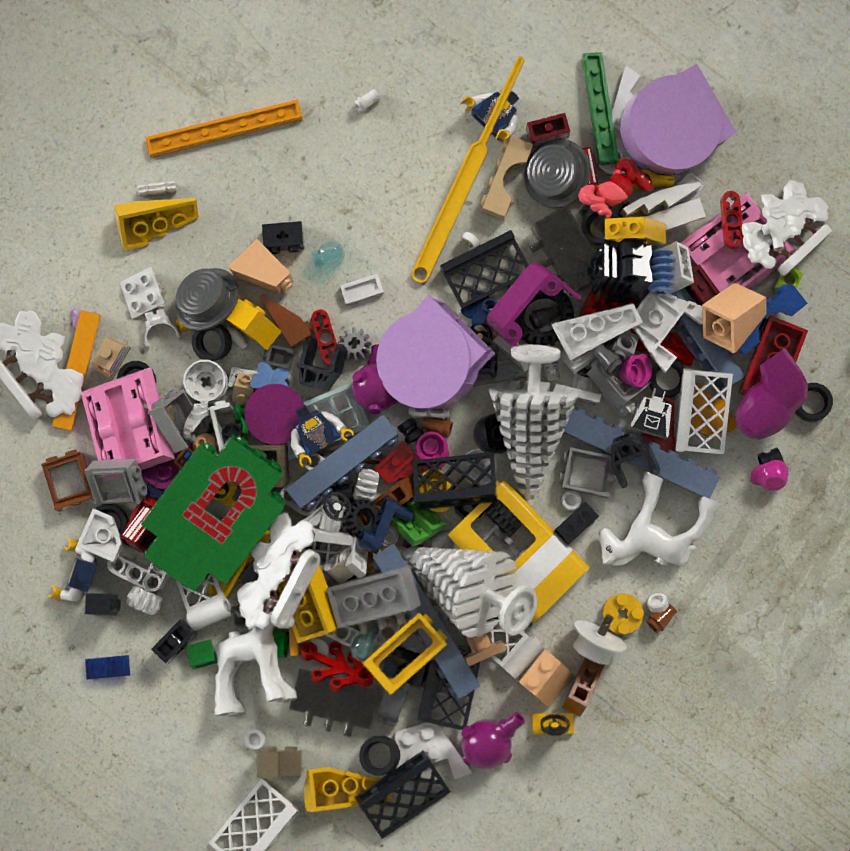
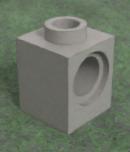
(624, 345)

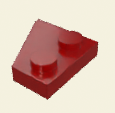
(398, 464)

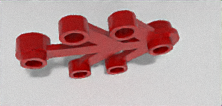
(359, 675)

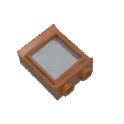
(67, 479)

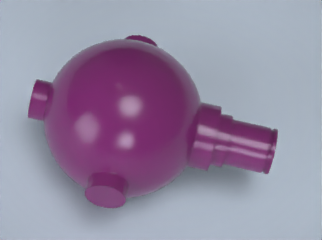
(369, 388)
(488, 742)

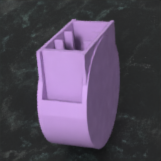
(674, 123)
(430, 357)

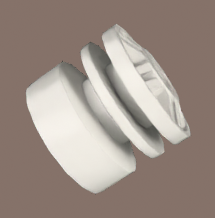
(203, 370)

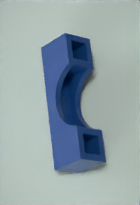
(786, 300)

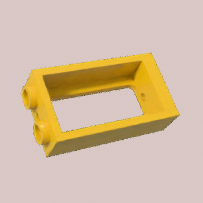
(635, 227)
(438, 644)

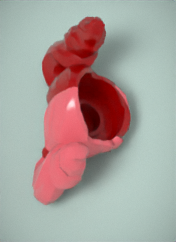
(616, 189)

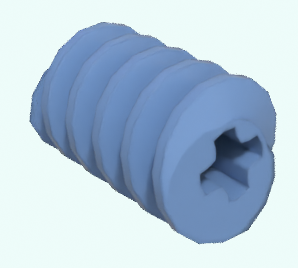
(660, 272)

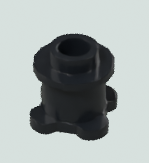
(345, 489)

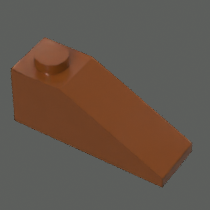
(291, 325)
(400, 492)
(582, 687)

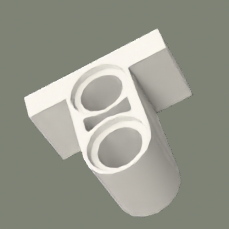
(348, 563)

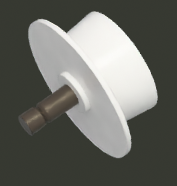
(597, 641)

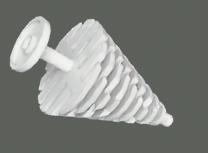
(532, 417)
(473, 588)

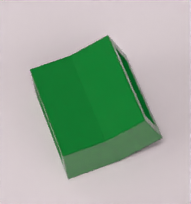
(282, 641)
(201, 654)

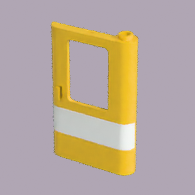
(546, 566)

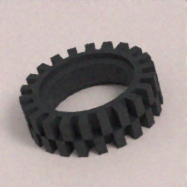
(550, 336)

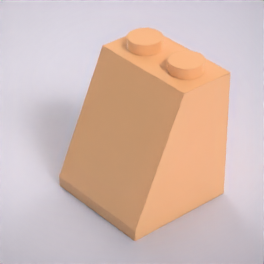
(261, 269)
(732, 316)
(545, 678)

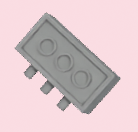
(374, 598)

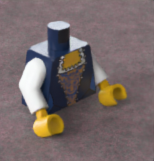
(483, 108)
(315, 432)
(80, 575)

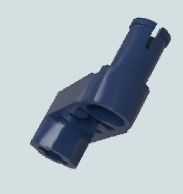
(373, 540)

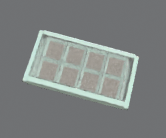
(341, 404)

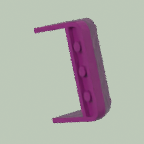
(518, 296)

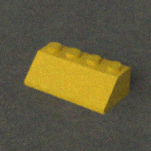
(314, 613)

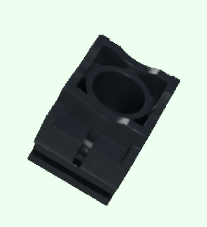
(621, 269)

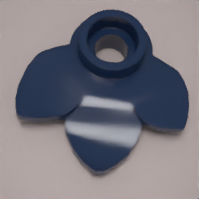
(479, 310)

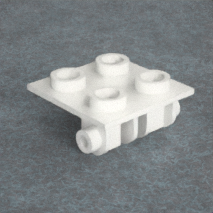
(142, 293)

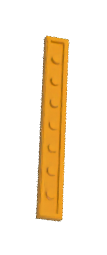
(224, 128)

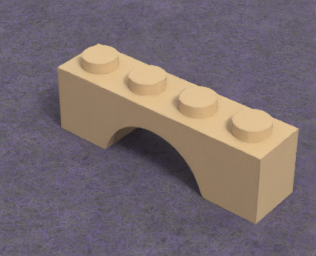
(515, 156)

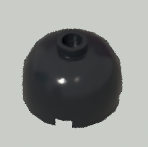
(488, 435)

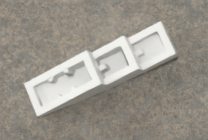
(666, 198)
(680, 215)

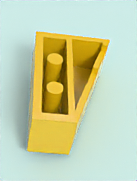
(253, 323)

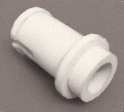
(367, 100)

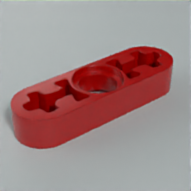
(736, 212)
(316, 325)

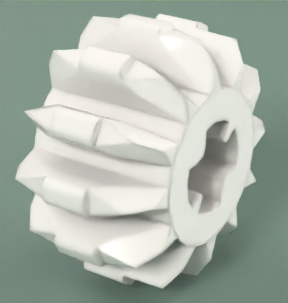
(366, 485)
(144, 600)

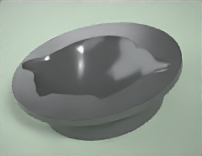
(557, 173)
(206, 298)

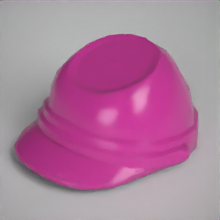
(636, 371)
(432, 446)
(771, 475)

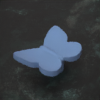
(268, 376)

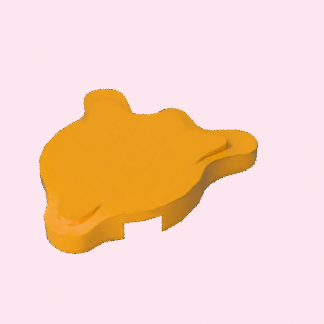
(707, 412)

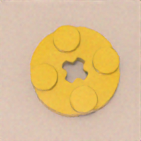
(635, 613)

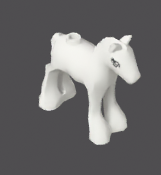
(651, 538)
(252, 646)

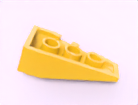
(334, 788)

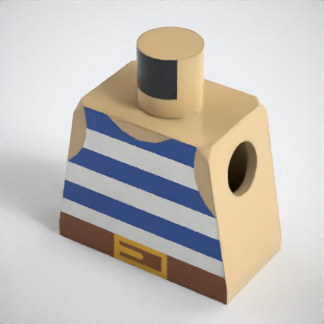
(110, 357)

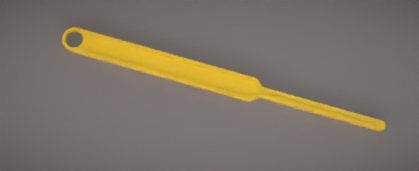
(462, 184)

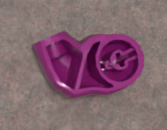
(774, 400)

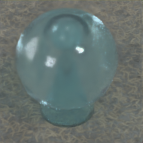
(330, 254)
(364, 645)

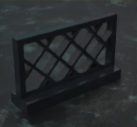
(476, 255)
(459, 496)
(429, 696)
(408, 771)

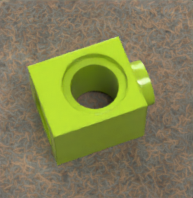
(794, 274)

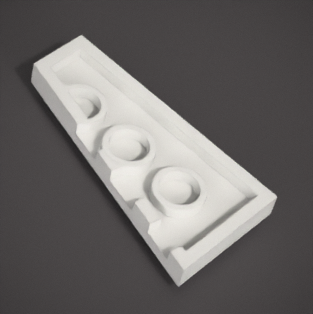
(591, 330)

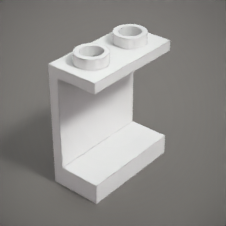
(218, 409)

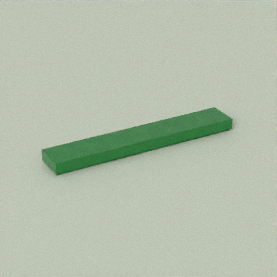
(600, 108)

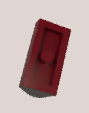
(702, 288)

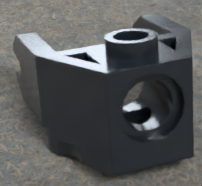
(316, 376)
(636, 448)

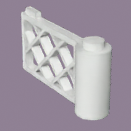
(206, 611)
(520, 655)

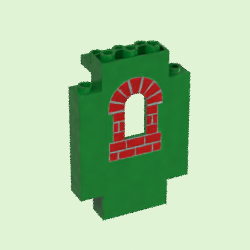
(193, 540)

